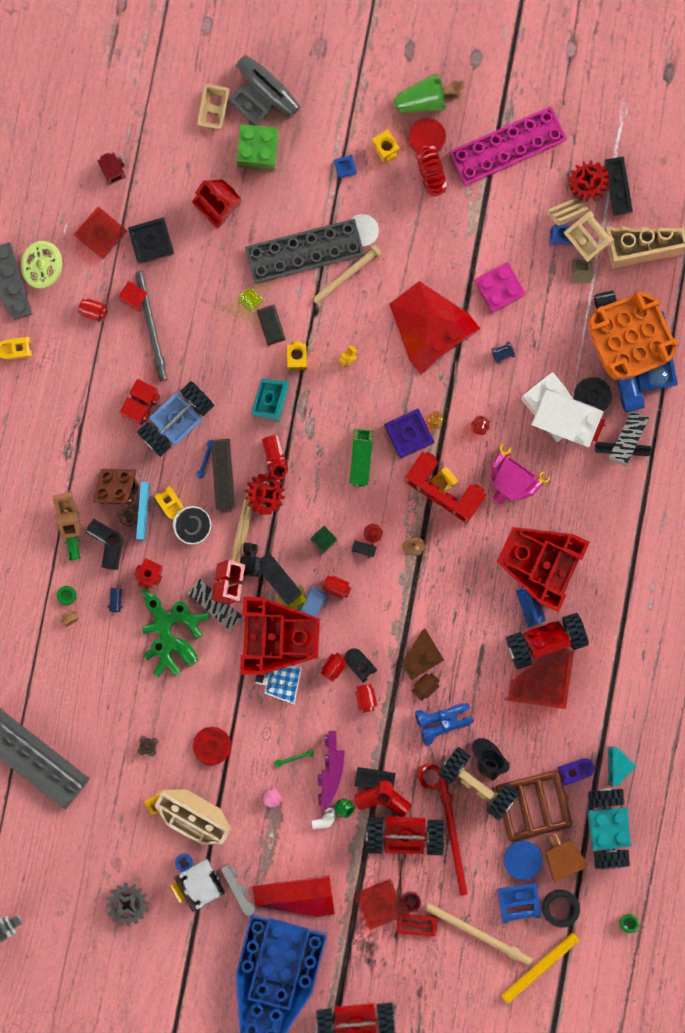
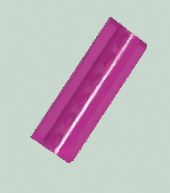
(508, 146)

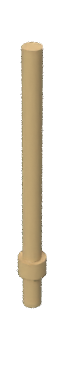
(512, 952)

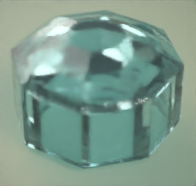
(658, 376)

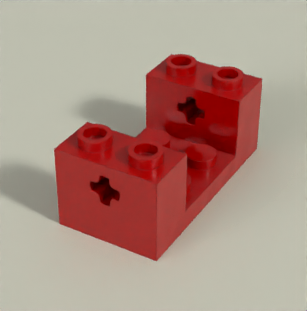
(418, 477)

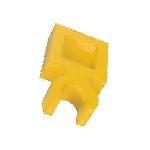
(348, 356)

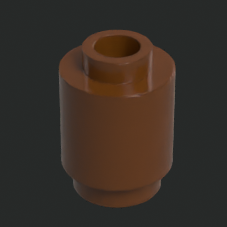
(425, 686)

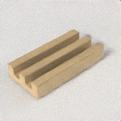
(565, 209)

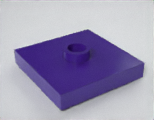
(409, 433)

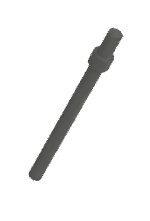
(159, 361)

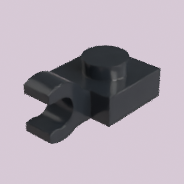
(251, 562)

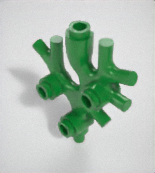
(162, 626)

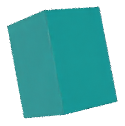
(270, 399)
(618, 766)

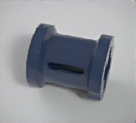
(503, 352)

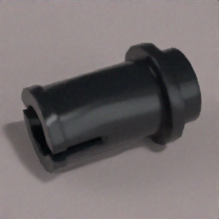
(363, 548)

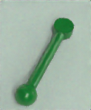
(278, 763)

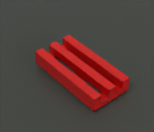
(413, 932)

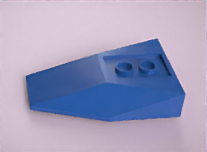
(276, 973)

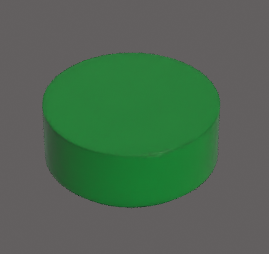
(66, 595)

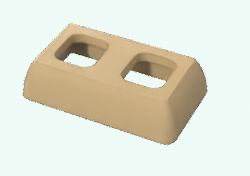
(206, 107)

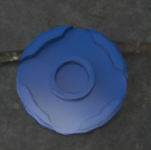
(523, 860)

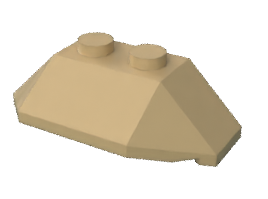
(193, 817)

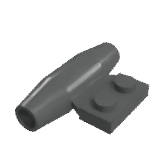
(262, 91)

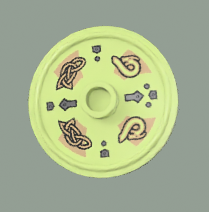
(41, 264)

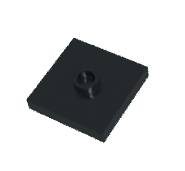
(151, 240)

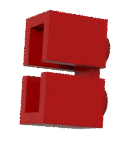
(135, 410)
(228, 573)

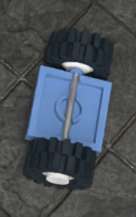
(175, 418)

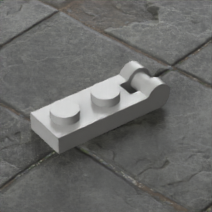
(239, 890)

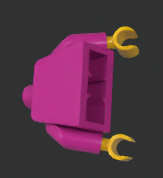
(513, 479)

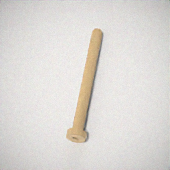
(348, 273)

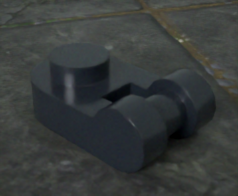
(354, 659)

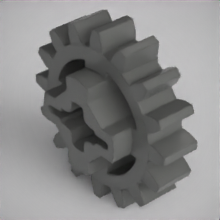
(134, 910)
(7, 927)

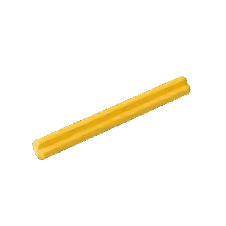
(540, 968)

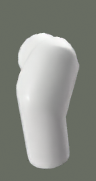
(326, 821)

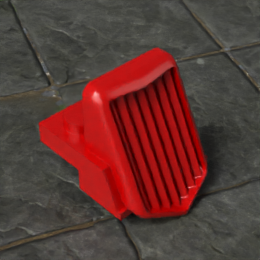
(216, 200)

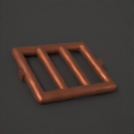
(549, 827)

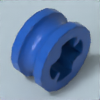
(178, 865)

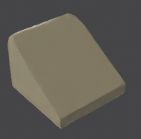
(581, 271)

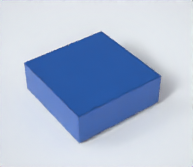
(345, 167)

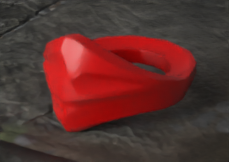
(420, 771)

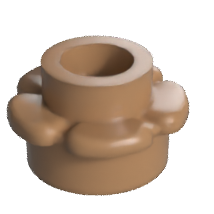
(69, 618)

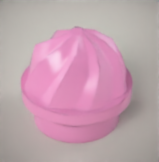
(272, 798)

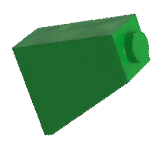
(361, 457)

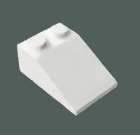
(534, 395)
(567, 418)

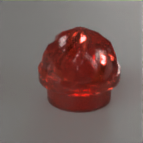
(480, 425)
(373, 533)

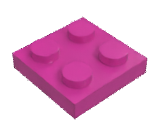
(500, 287)

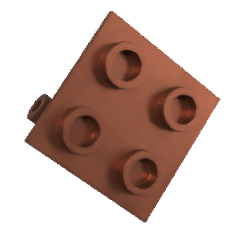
(115, 486)

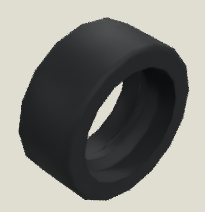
(575, 905)

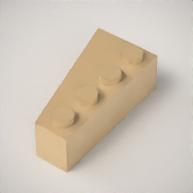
(643, 245)

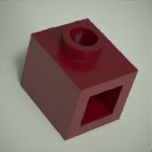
(111, 167)

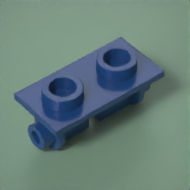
(531, 608)

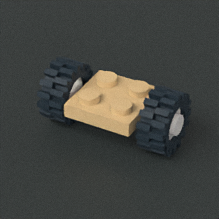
(454, 766)

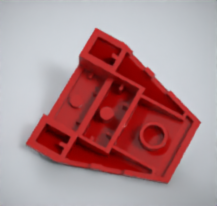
(430, 325)
(542, 562)
(276, 636)

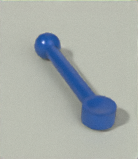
(200, 474)

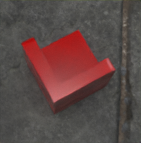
(132, 296)

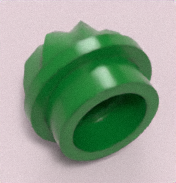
(344, 808)

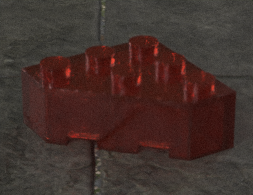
(544, 681)

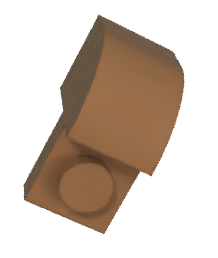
(67, 515)

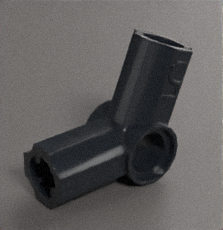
(103, 534)

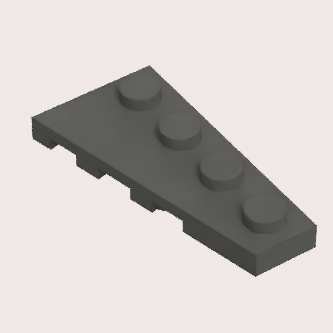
(11, 284)

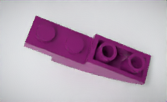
(330, 778)

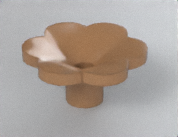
(454, 88)
(414, 546)

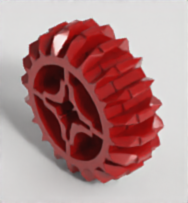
(431, 170)

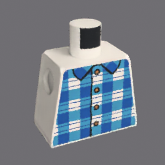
(281, 683)

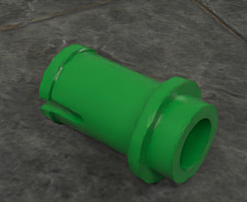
(73, 548)

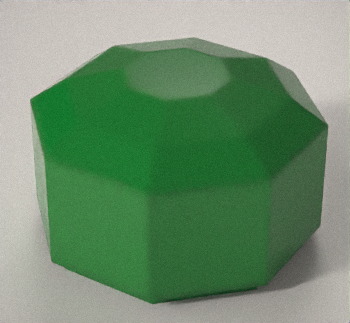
(629, 923)

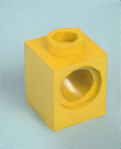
(385, 138)
(300, 364)

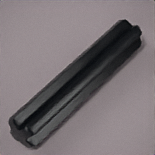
(640, 450)

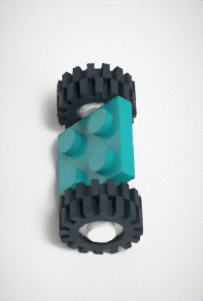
(609, 828)

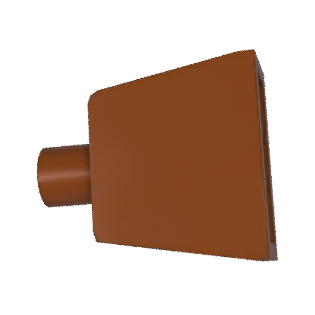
(563, 858)

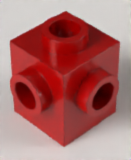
(148, 567)

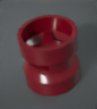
(413, 902)

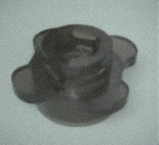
(151, 750)

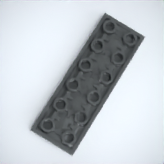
(304, 251)
(39, 762)

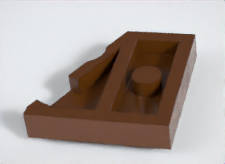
(421, 656)

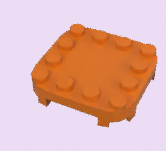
(631, 336)

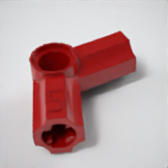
(275, 458)
(384, 796)

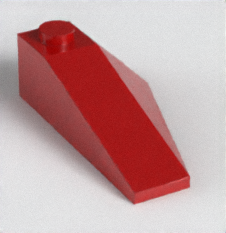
(299, 896)

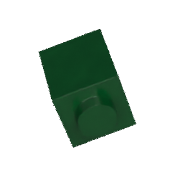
(323, 539)

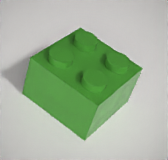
(257, 147)

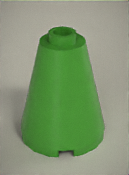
(422, 96)

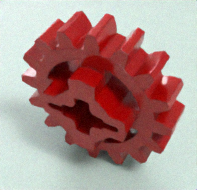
(599, 177)
(262, 493)

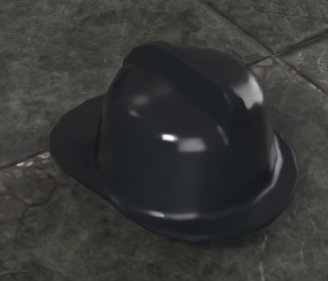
(490, 759)

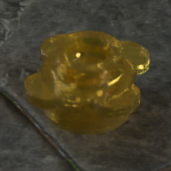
(435, 420)

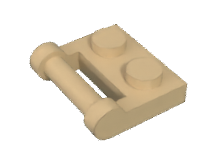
(583, 240)

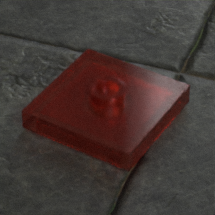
(100, 232)
(380, 904)

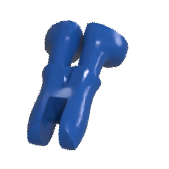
(446, 718)

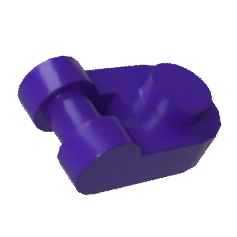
(583, 768)

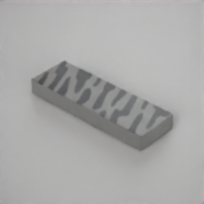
(628, 438)
(223, 613)

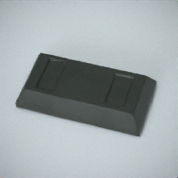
(271, 325)

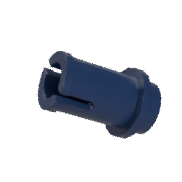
(115, 600)

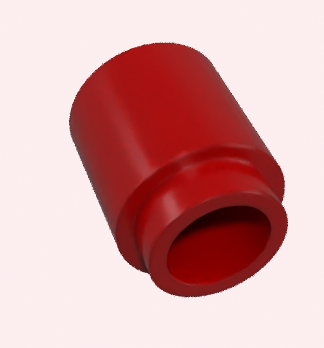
(92, 309)
(336, 587)
(333, 666)
(366, 698)

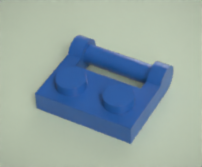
(518, 896)

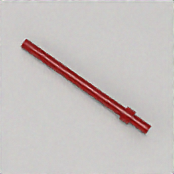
(446, 799)

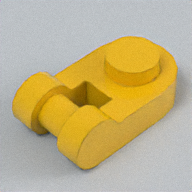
(9, 351)
(173, 506)

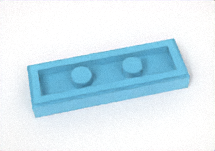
(143, 511)

